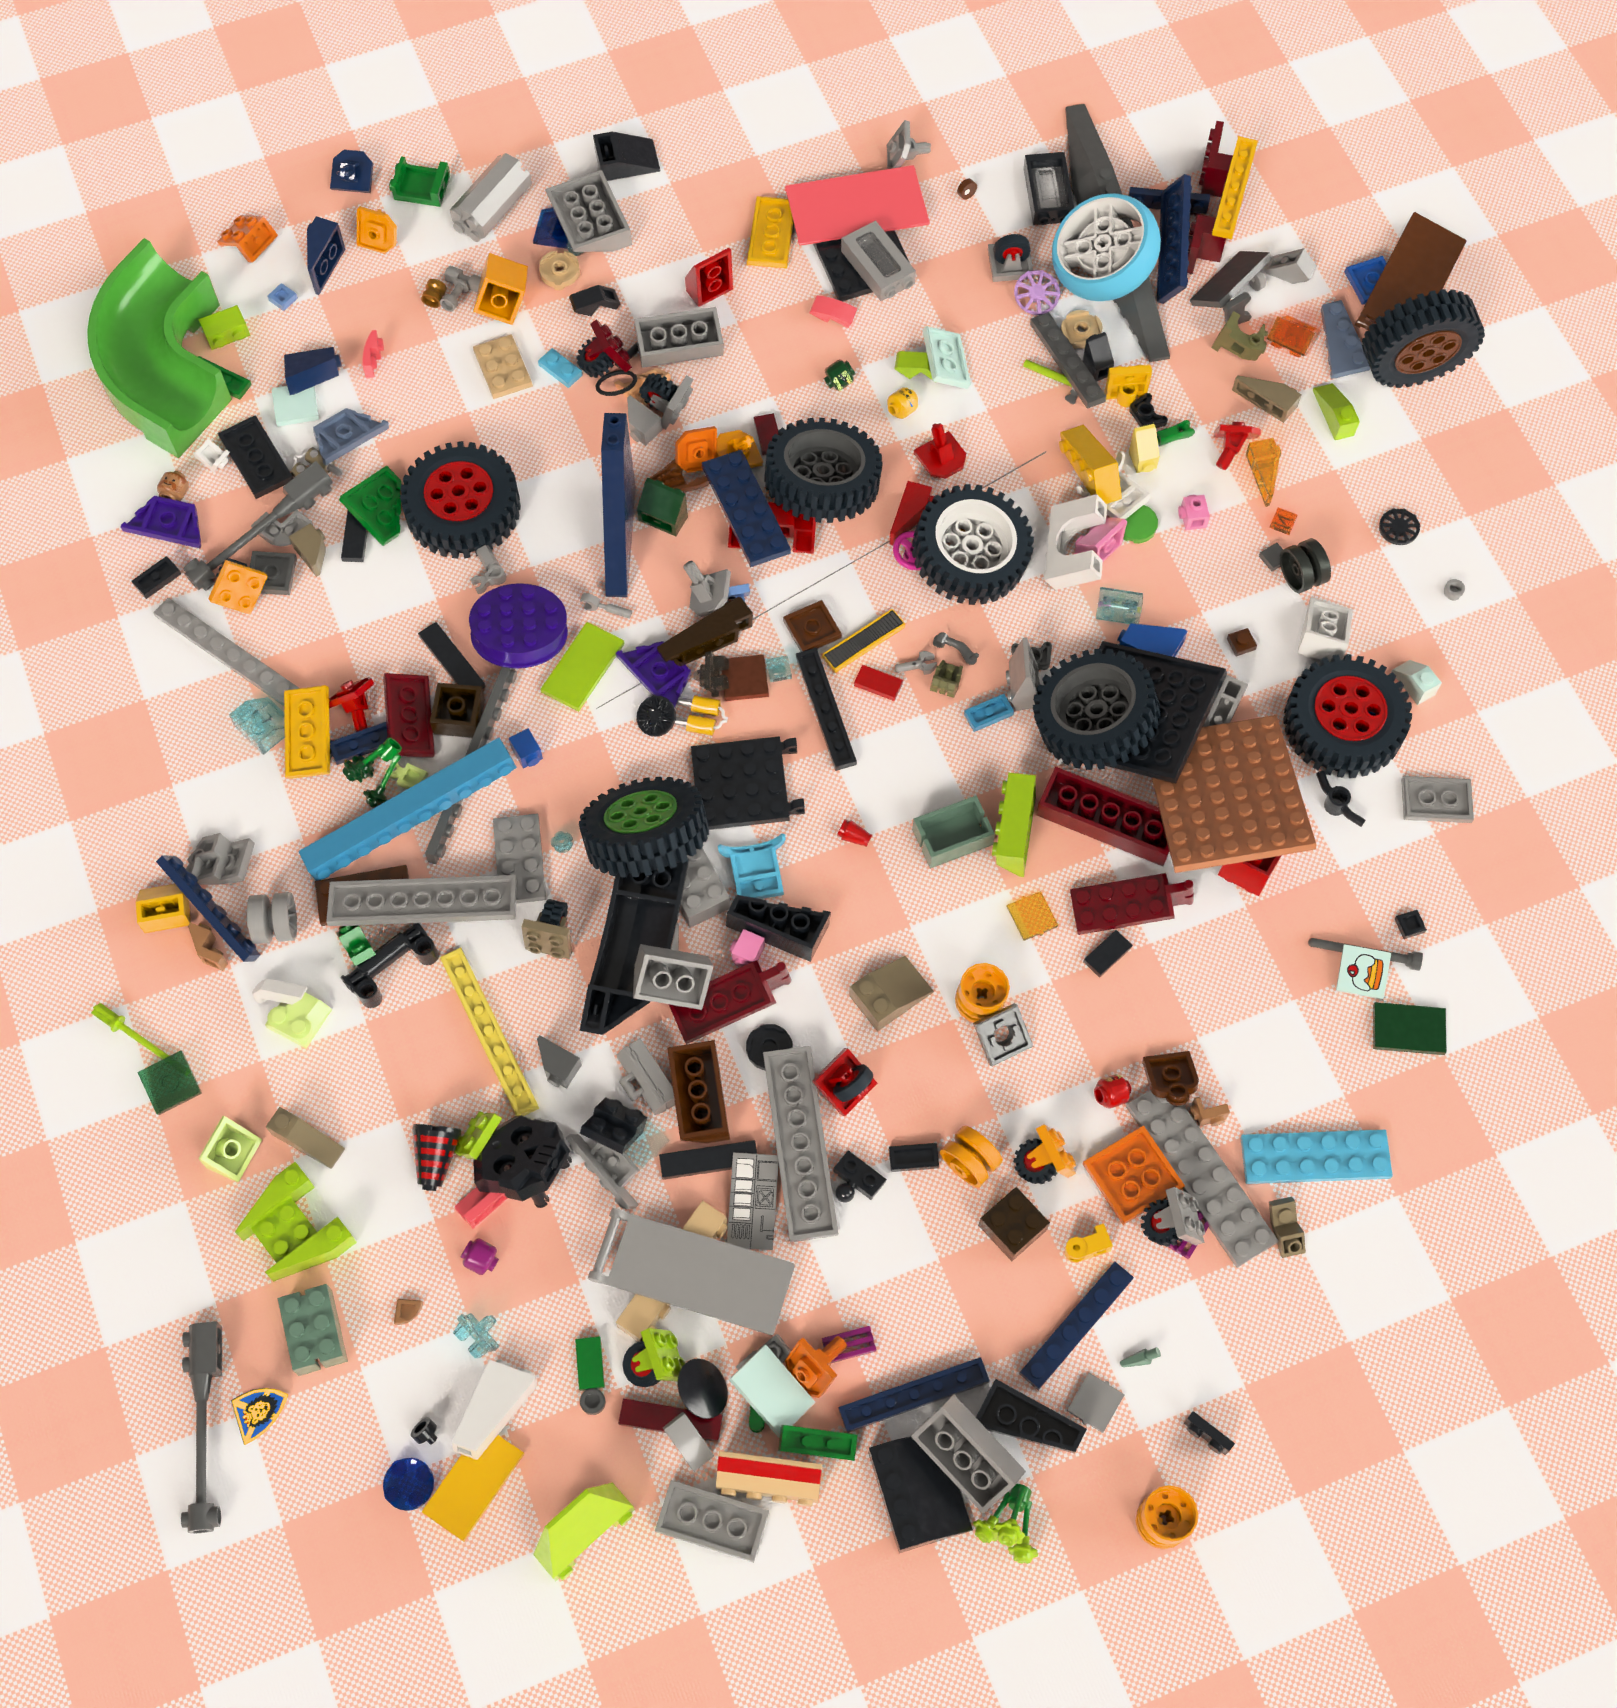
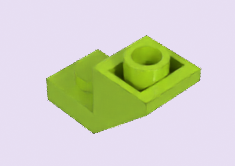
(912, 363)

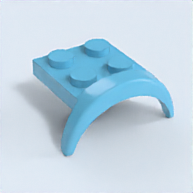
(756, 868)

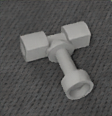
(462, 285)

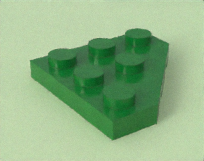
(377, 504)

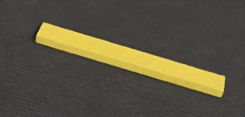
(489, 1033)

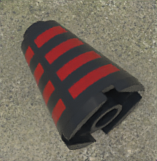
(433, 1153)

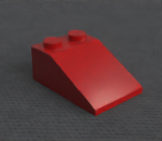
(710, 278)
(1250, 874)

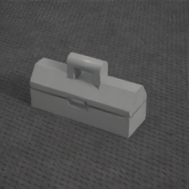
(644, 1069)

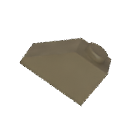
(310, 547)

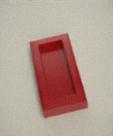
(878, 682)

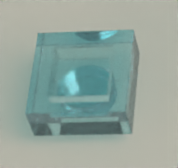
(778, 669)

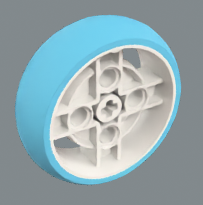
(1106, 247)

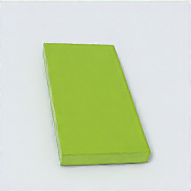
(582, 666)

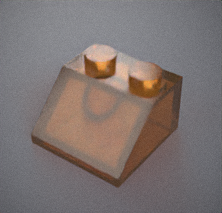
(1293, 335)

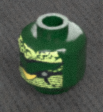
(839, 375)

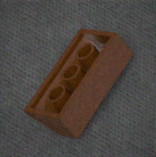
(698, 1092)

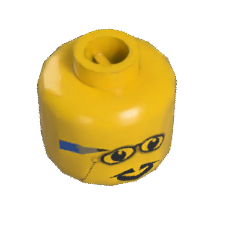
(902, 403)

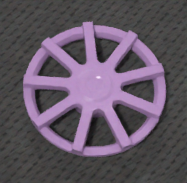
(1037, 292)

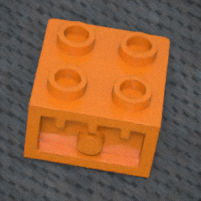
(249, 235)

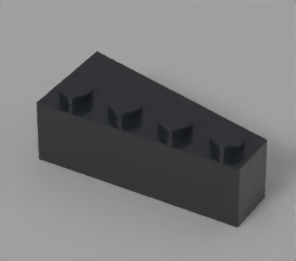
(782, 926)
(1023, 1418)

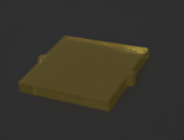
(1032, 916)

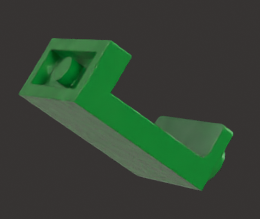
(420, 183)

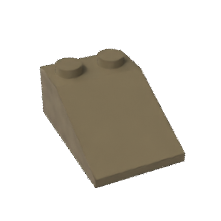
(889, 992)

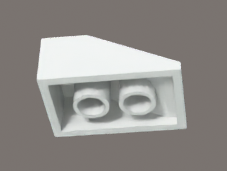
(1325, 630)

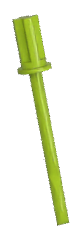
(117, 1022)

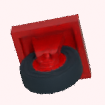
(845, 1081)

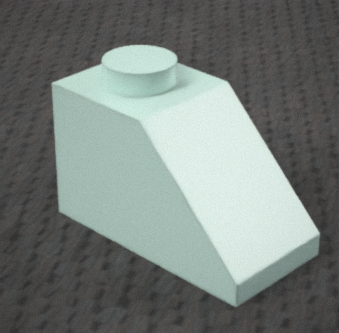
(1417, 680)

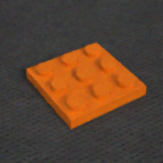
(1132, 1174)

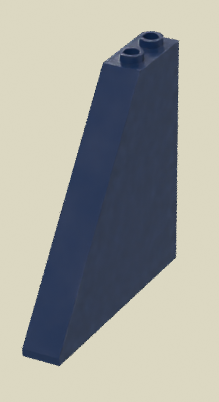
(618, 502)

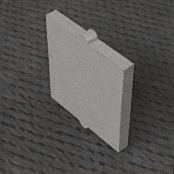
(1095, 1402)

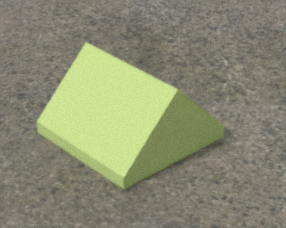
(229, 1149)

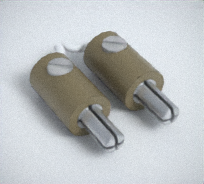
(311, 456)

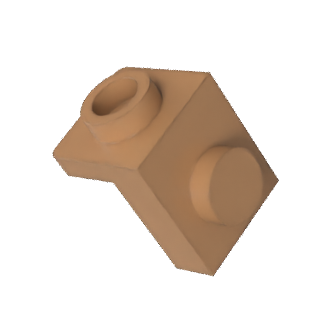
(1213, 1115)

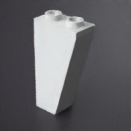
(492, 1406)

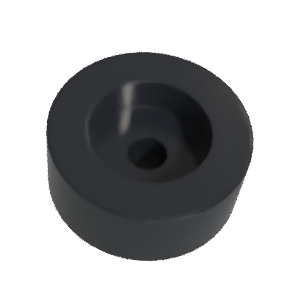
(424, 1431)

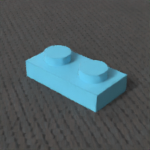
(560, 368)

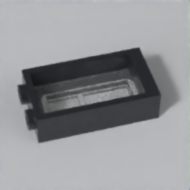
(1048, 187)

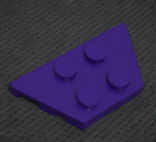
(166, 521)
(654, 673)

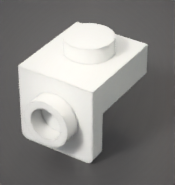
(212, 456)

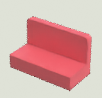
(478, 1206)

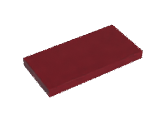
(409, 713)

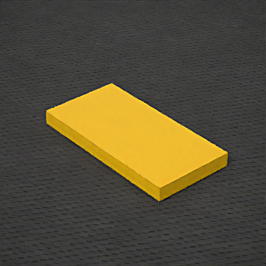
(770, 233)
(307, 732)
(472, 1488)

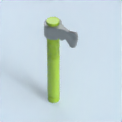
(1053, 375)

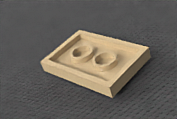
(502, 366)

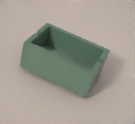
(953, 831)
(312, 1329)

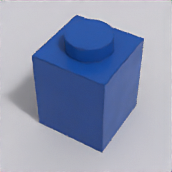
(526, 748)

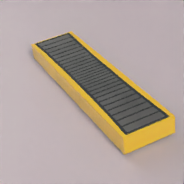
(863, 640)

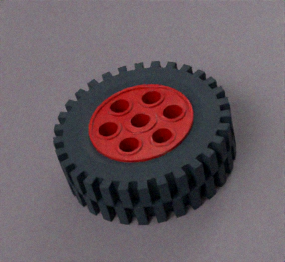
(455, 473)
(1347, 748)

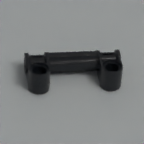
(360, 979)

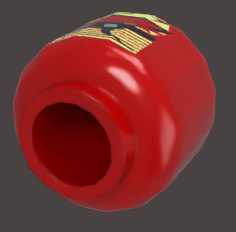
(1112, 1091)

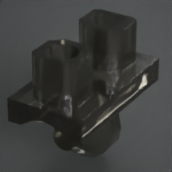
(709, 674)

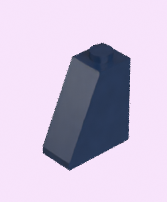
(310, 368)

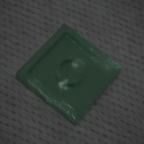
(169, 1083)

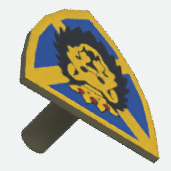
(257, 1411)

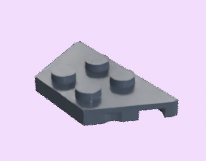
(344, 433)

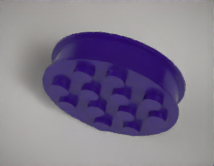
(518, 625)

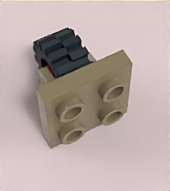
(549, 932)

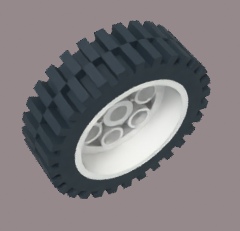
(976, 514)

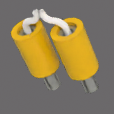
(704, 706)

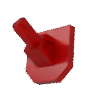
(1234, 438)
(942, 455)
(353, 700)

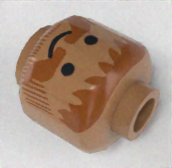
(173, 485)

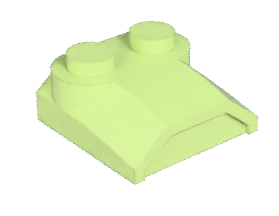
(298, 1021)

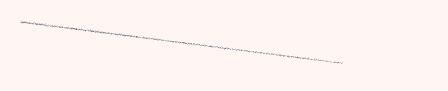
(837, 570)

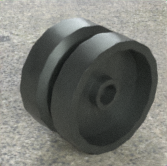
(1305, 565)

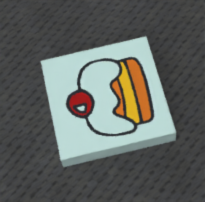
(1363, 972)

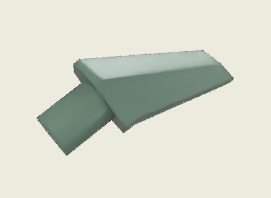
(1141, 1358)

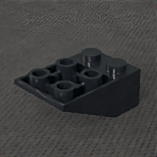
(625, 155)

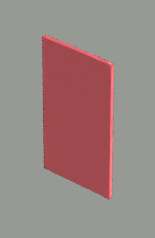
(844, 204)

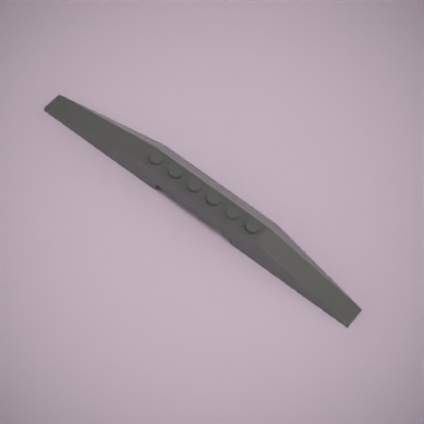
(1093, 176)

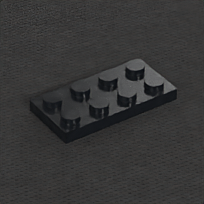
(255, 457)

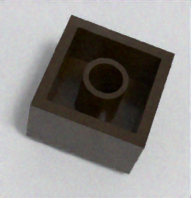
(457, 709)
(1014, 1224)

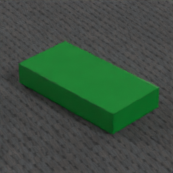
(590, 1363)

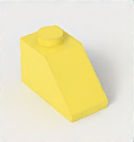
(1144, 448)

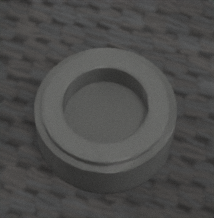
(592, 1401)

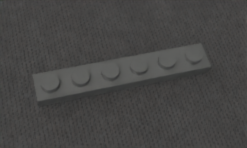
(1068, 360)

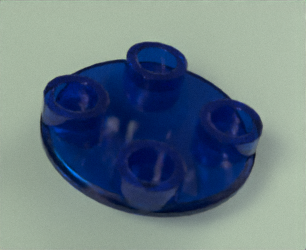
(408, 1484)

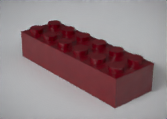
(1104, 815)

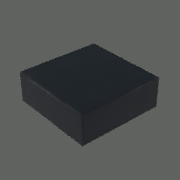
(1410, 924)

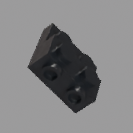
(614, 1125)

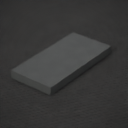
(1230, 279)

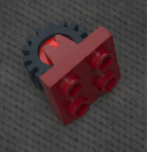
(602, 352)

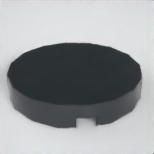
(764, 1039)

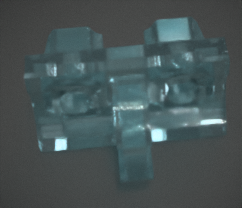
(484, 1342)

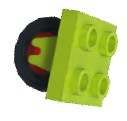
(653, 1359)

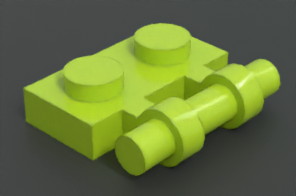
(477, 1135)

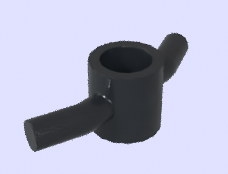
(1341, 794)

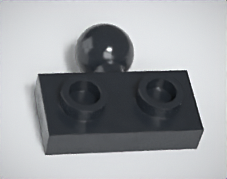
(858, 1176)

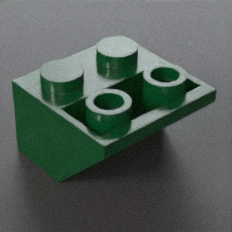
(662, 507)

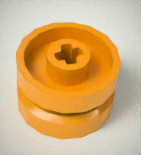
(971, 1156)

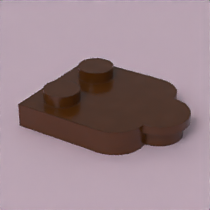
(1171, 1076)

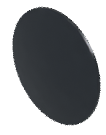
(702, 1388)

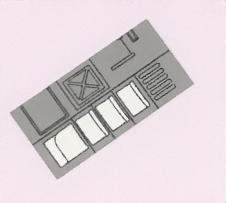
(753, 1201)

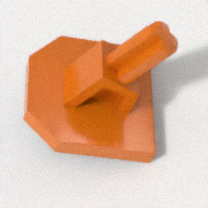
(696, 447)
(813, 1367)

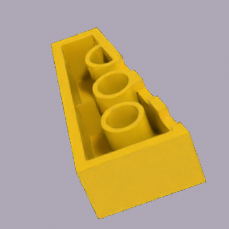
(1092, 463)

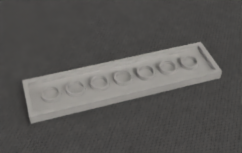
(422, 900)
(800, 1144)
(1205, 1177)

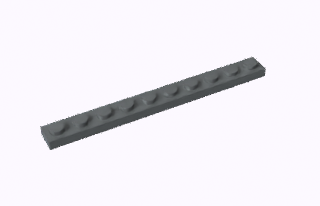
(484, 732)

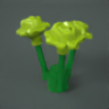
(1009, 1532)

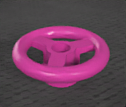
(907, 560)

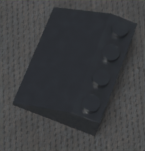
(917, 1495)

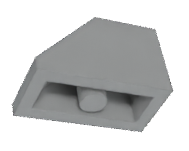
(1292, 266)
(643, 422)

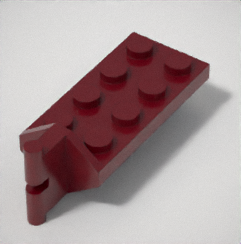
(1128, 902)
(731, 999)

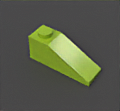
(1337, 411)

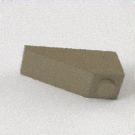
(1270, 396)
(304, 1137)

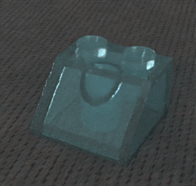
(260, 723)

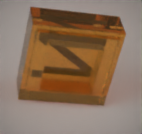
(1283, 521)

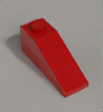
(910, 509)

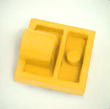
(1127, 383)

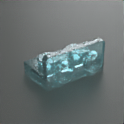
(1119, 606)

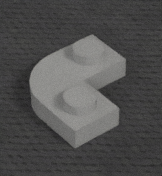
(279, 533)

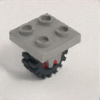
(666, 396)
(1173, 1220)

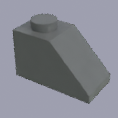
(558, 1063)

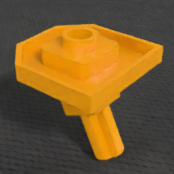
(375, 230)
(737, 440)

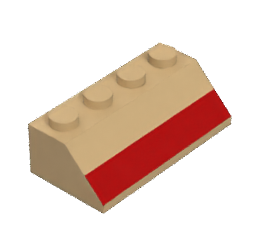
(768, 1478)

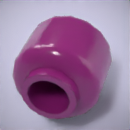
(479, 1256)

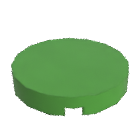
(1141, 525)

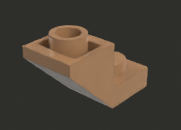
(203, 942)

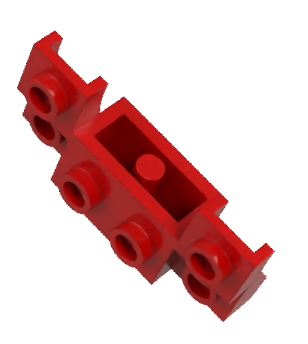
(792, 527)

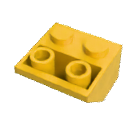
(162, 908)

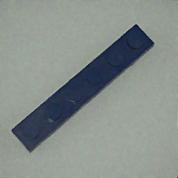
(208, 908)
(1076, 1326)
(913, 1394)

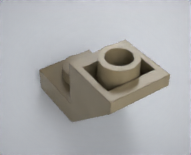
(1285, 1227)

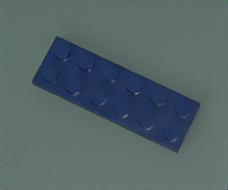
(1174, 237)
(746, 508)

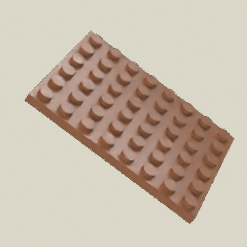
(1234, 799)

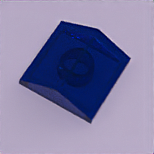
(549, 230)

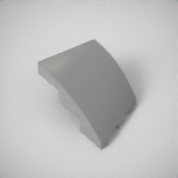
(220, 860)

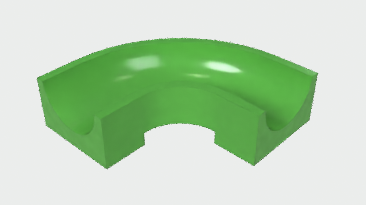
(139, 351)

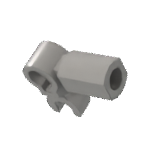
(495, 573)

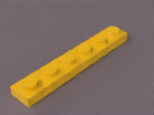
(1234, 187)

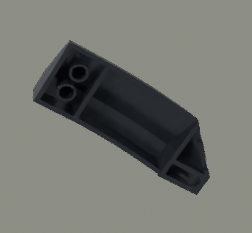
(639, 913)

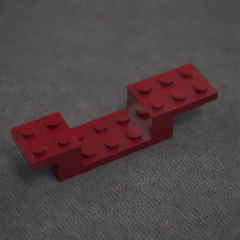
(1216, 168)

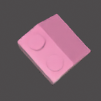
(1103, 538)

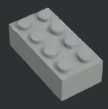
(679, 337)
(703, 891)
(968, 1454)

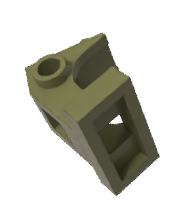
(1239, 343)

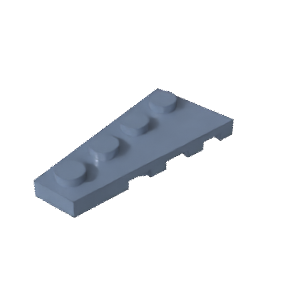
(1342, 341)

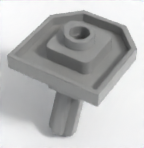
(903, 147)
(707, 591)

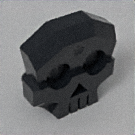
(522, 1159)

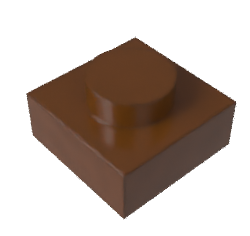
(1241, 642)

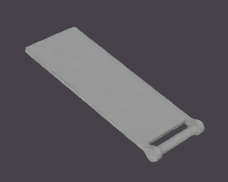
(695, 1272)

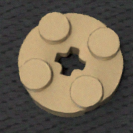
(563, 278)
(1082, 319)

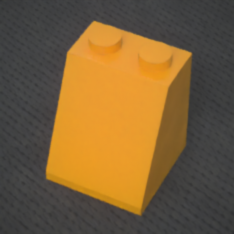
(501, 288)

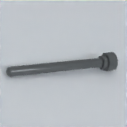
(1411, 960)

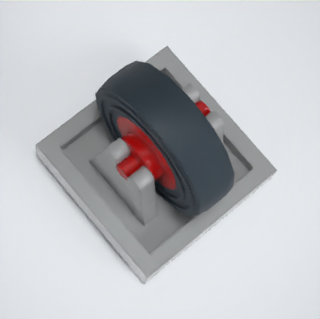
(1010, 258)

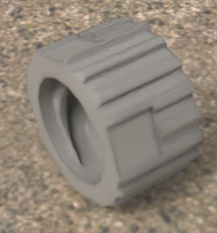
(1454, 595)

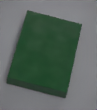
(1409, 1028)

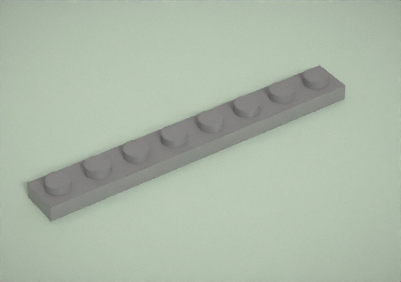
(224, 650)

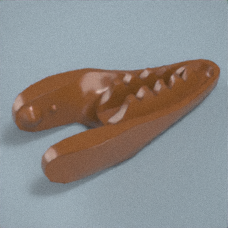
(672, 477)

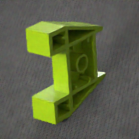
(287, 1231)

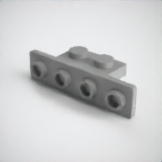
(610, 1166)

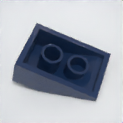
(324, 251)

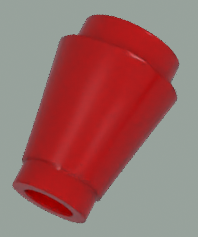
(854, 833)

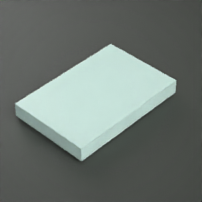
(946, 357)
(771, 1390)

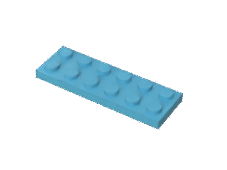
(1316, 1156)

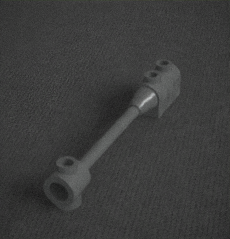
(299, 494)
(202, 1364)

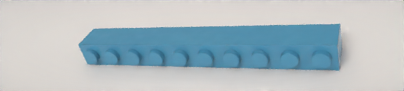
(407, 809)

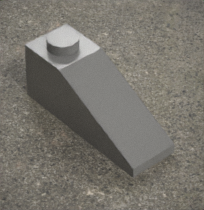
(1226, 702)

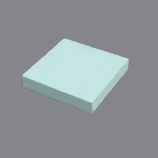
(294, 408)

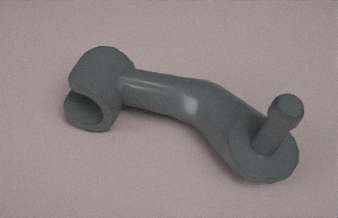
(942, 639)

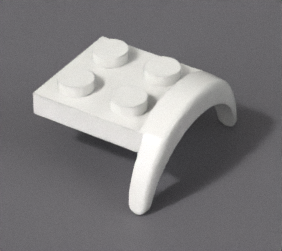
(1132, 494)

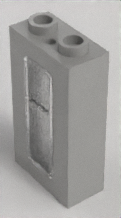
(878, 261)

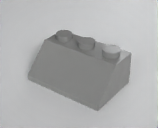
(671, 976)

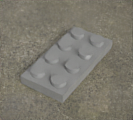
(520, 854)
(712, 1521)

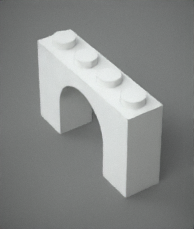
(1065, 522)

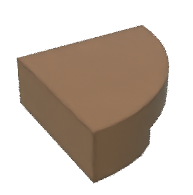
(407, 1310)

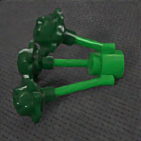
(362, 768)

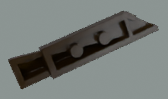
(708, 634)

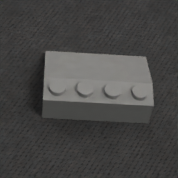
(590, 214)

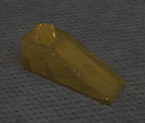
(1264, 461)

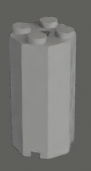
(490, 197)

